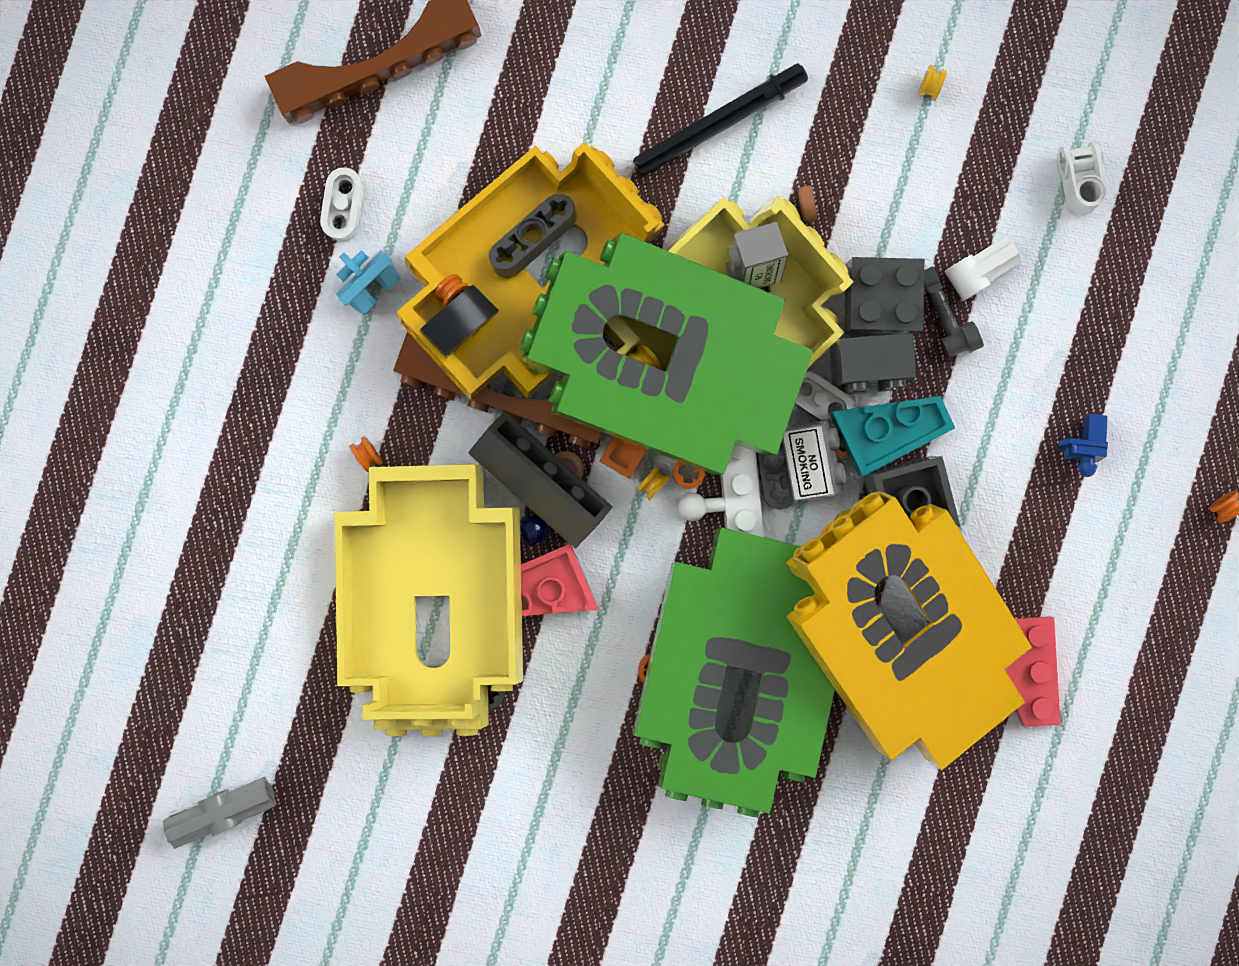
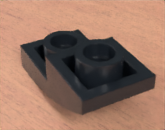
(459, 321)

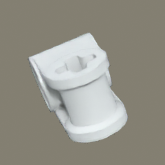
(1084, 170)

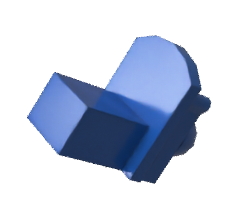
(1090, 448)

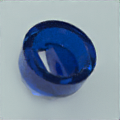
(533, 529)

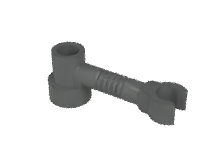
(958, 337)

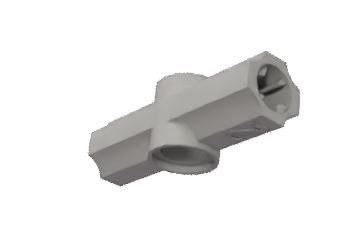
(219, 812)

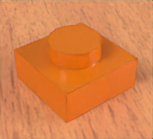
(622, 457)

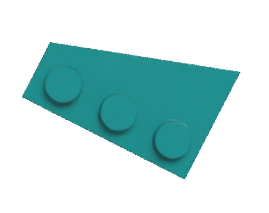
(889, 430)

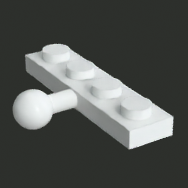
(739, 496)

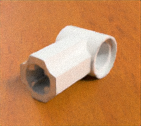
(977, 271)

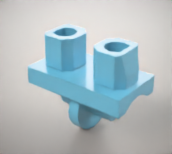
(354, 291)

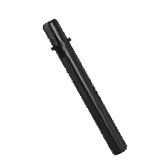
(721, 119)

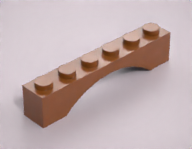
(308, 88)
(420, 368)

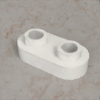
(341, 205)
(821, 397)

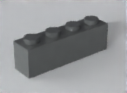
(540, 479)

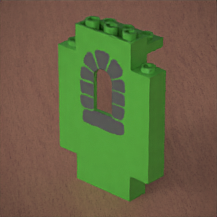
(725, 375)
(739, 620)

